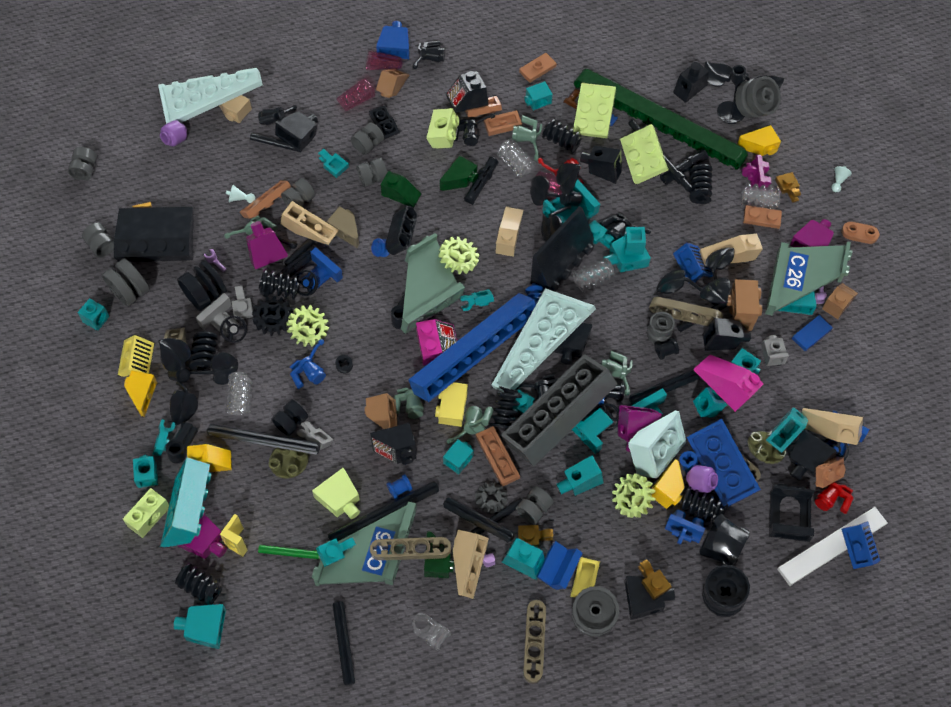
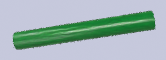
(288, 552)

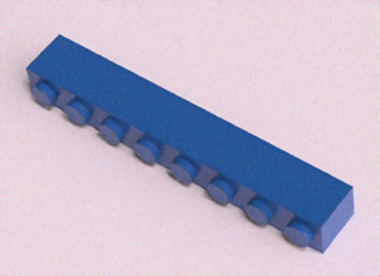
(472, 348)

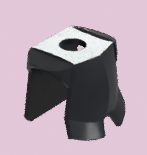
(724, 541)

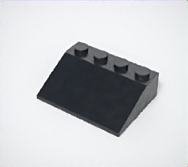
(154, 234)
(562, 252)

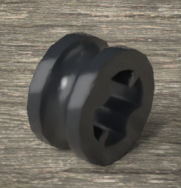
(346, 369)

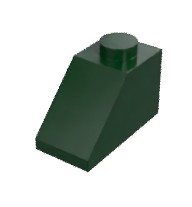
(459, 175)
(399, 189)
(438, 567)

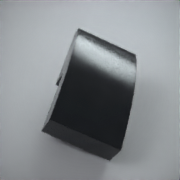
(381, 118)

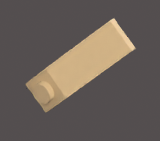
(236, 108)
(307, 224)
(509, 231)
(746, 248)
(834, 425)
(468, 559)

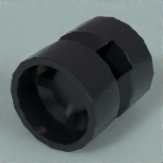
(290, 417)

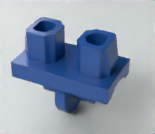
(685, 529)

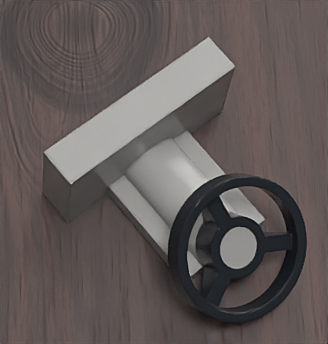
(221, 320)

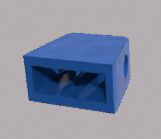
(394, 41)

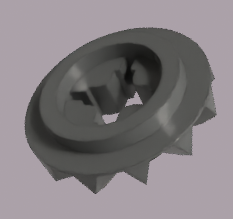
(491, 506)

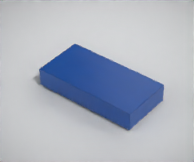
(812, 333)

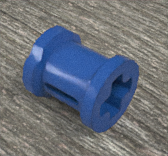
(688, 460)
(399, 486)

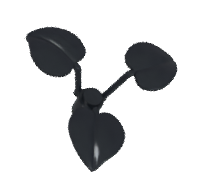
(722, 73)
(566, 178)
(713, 292)
(173, 355)

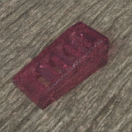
(379, 61)
(359, 87)

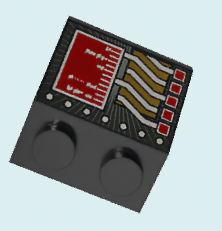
(467, 92)
(395, 444)

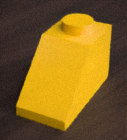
(760, 141)
(140, 389)
(215, 456)
(669, 486)

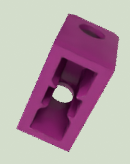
(813, 234)
(264, 246)
(634, 419)
(207, 540)

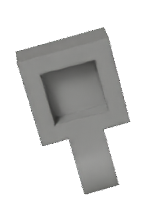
(242, 307)
(315, 435)

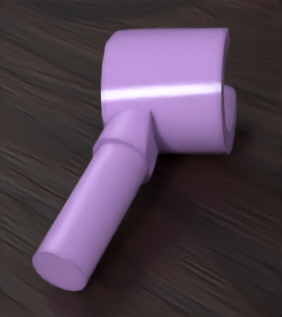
(213, 259)
(821, 296)
(489, 560)

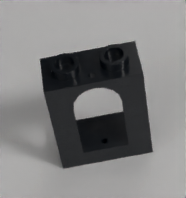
(803, 496)

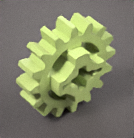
(457, 254)
(310, 318)
(630, 493)

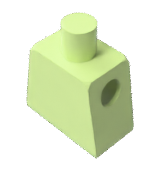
(338, 495)

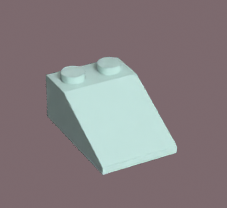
(657, 445)

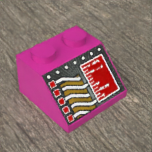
(434, 338)

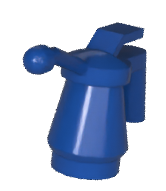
(313, 372)

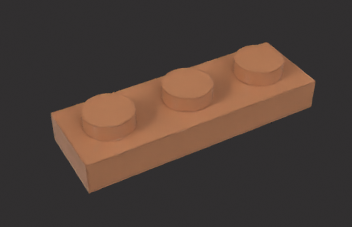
(265, 200)
(497, 456)

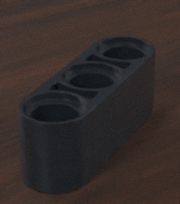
(401, 230)

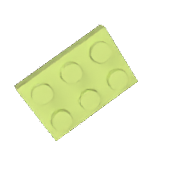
(594, 110)
(644, 154)

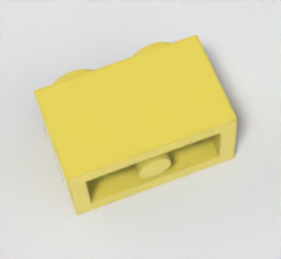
(452, 404)

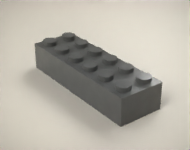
(559, 409)

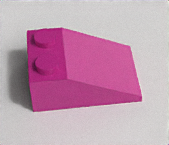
(728, 380)

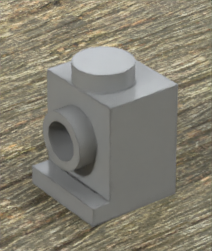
(771, 355)

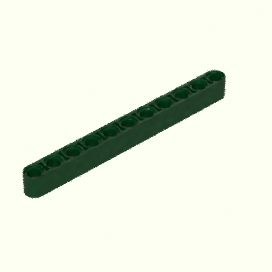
(669, 122)

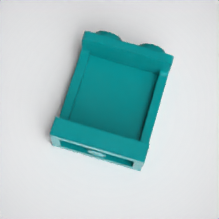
(589, 204)

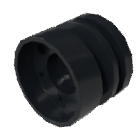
(205, 283)
(727, 579)

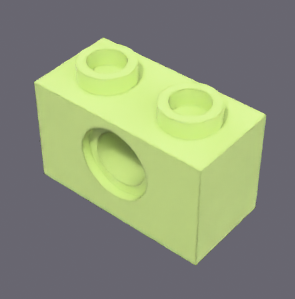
(443, 128)
(146, 513)

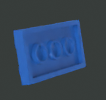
(718, 450)

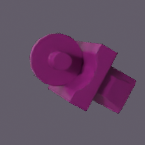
(755, 172)

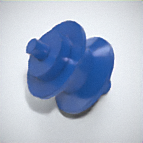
(378, 248)
(534, 291)

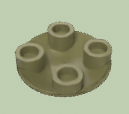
(763, 449)
(287, 463)

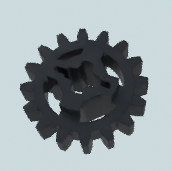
(272, 317)

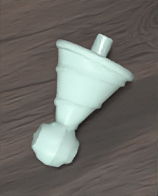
(841, 175)
(236, 194)

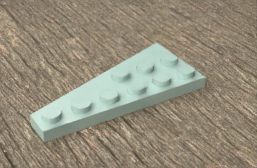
(201, 94)
(544, 331)

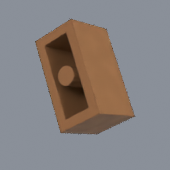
(746, 301)

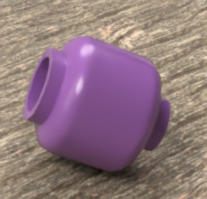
(173, 133)
(702, 478)

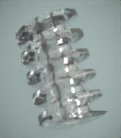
(516, 158)
(761, 195)
(593, 273)
(238, 394)

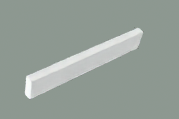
(826, 549)

